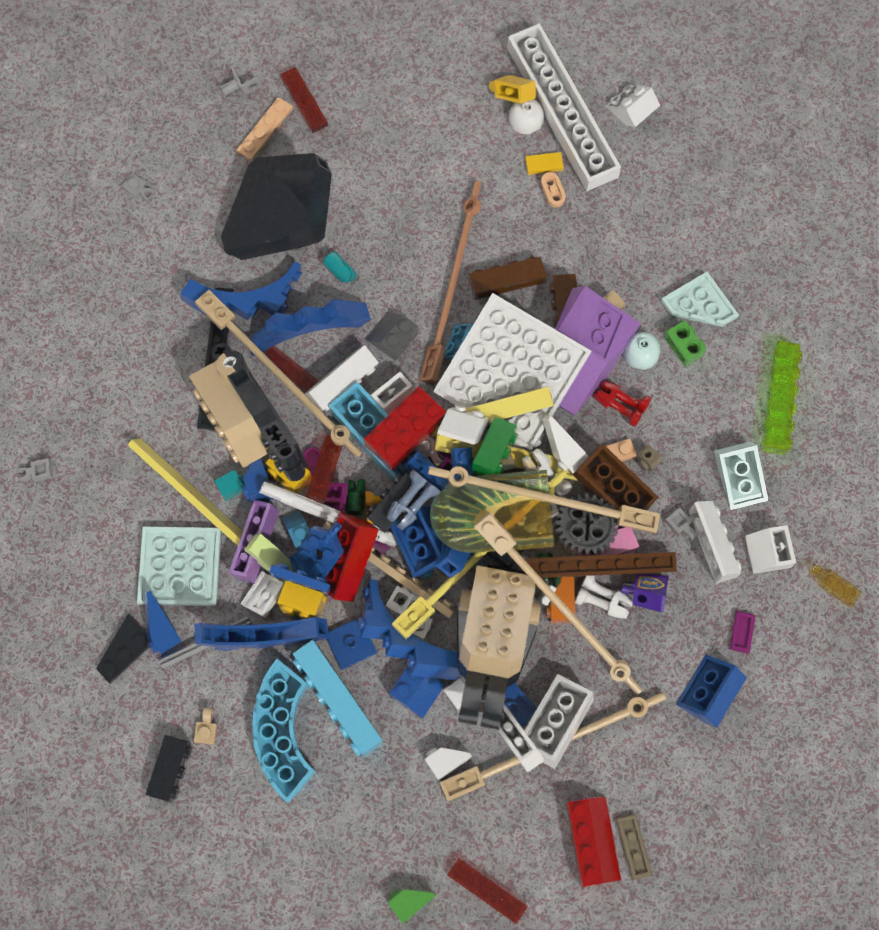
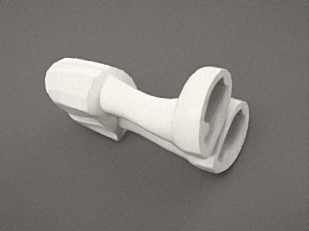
(543, 464)
(615, 597)

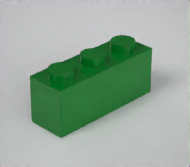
(495, 448)

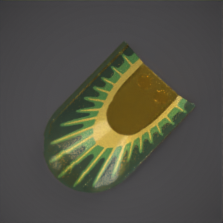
(525, 518)

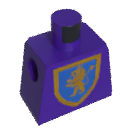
(648, 591)

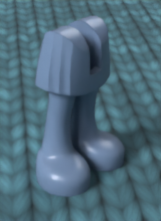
(401, 505)

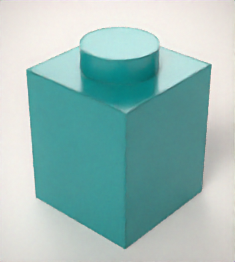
(230, 485)

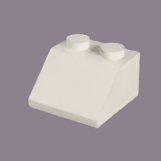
(464, 425)

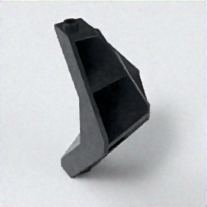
(278, 206)

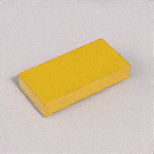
(544, 163)

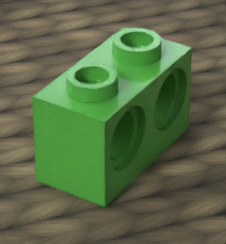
(680, 345)

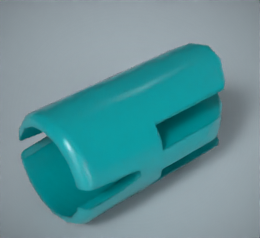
(339, 267)

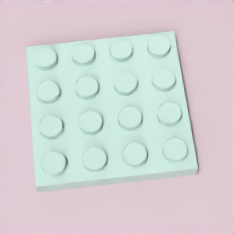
(180, 565)

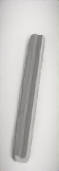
(190, 649)

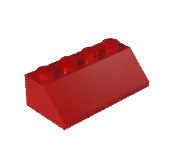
(357, 542)
(593, 841)

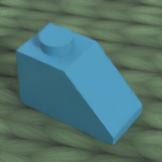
(296, 527)

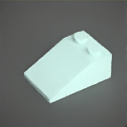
(741, 474)

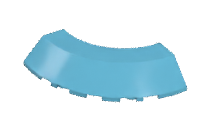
(275, 731)

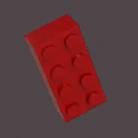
(405, 428)

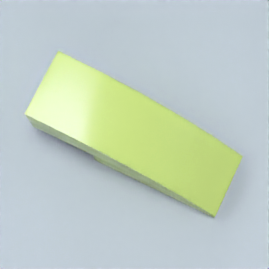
(266, 553)

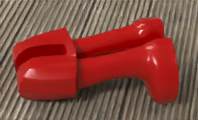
(614, 392)

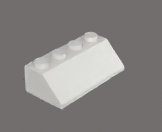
(714, 541)

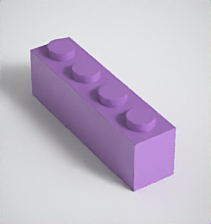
(259, 521)

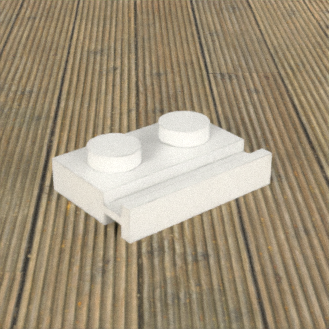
(263, 594)

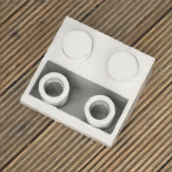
(633, 104)
(393, 393)
(770, 549)

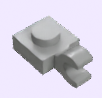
(680, 522)

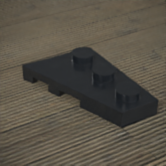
(124, 650)

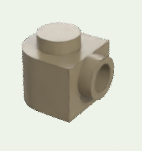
(648, 458)

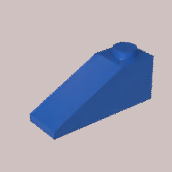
(159, 629)

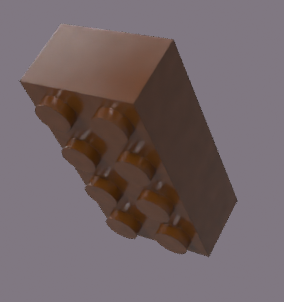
(613, 481)

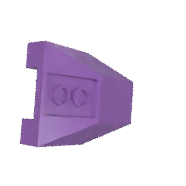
(602, 330)

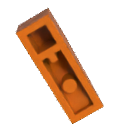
(565, 592)

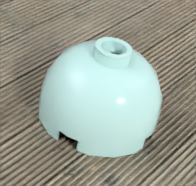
(642, 351)

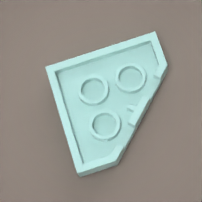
(700, 302)

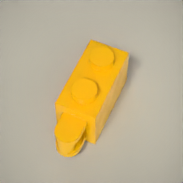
(513, 89)

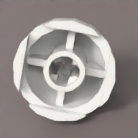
(526, 117)

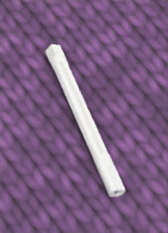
(315, 508)

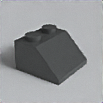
(393, 334)

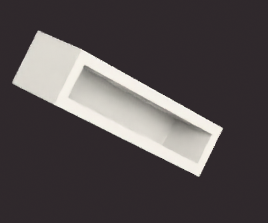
(342, 378)

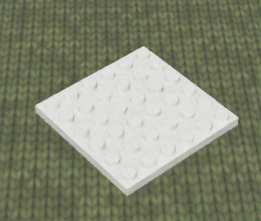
(511, 356)

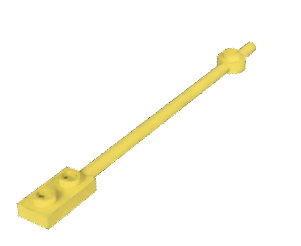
(421, 610)

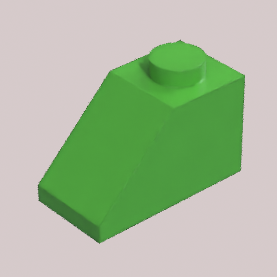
(408, 902)

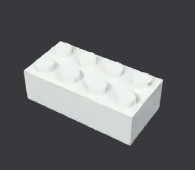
(558, 718)

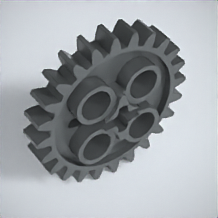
(569, 523)

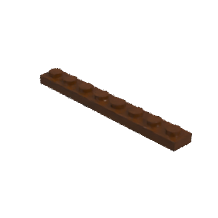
(603, 564)

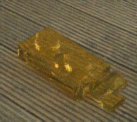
(836, 586)

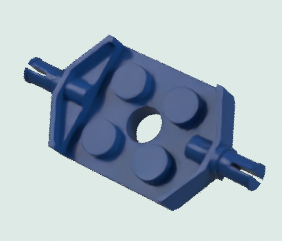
(306, 556)

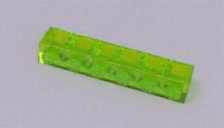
(782, 397)

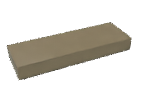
(634, 847)

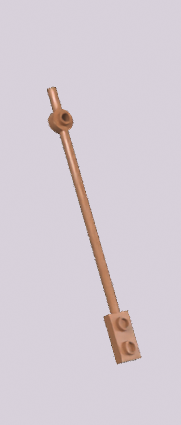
(435, 353)

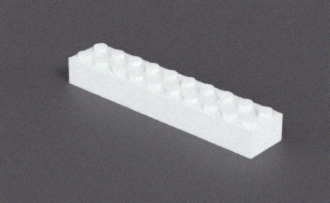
(564, 108)

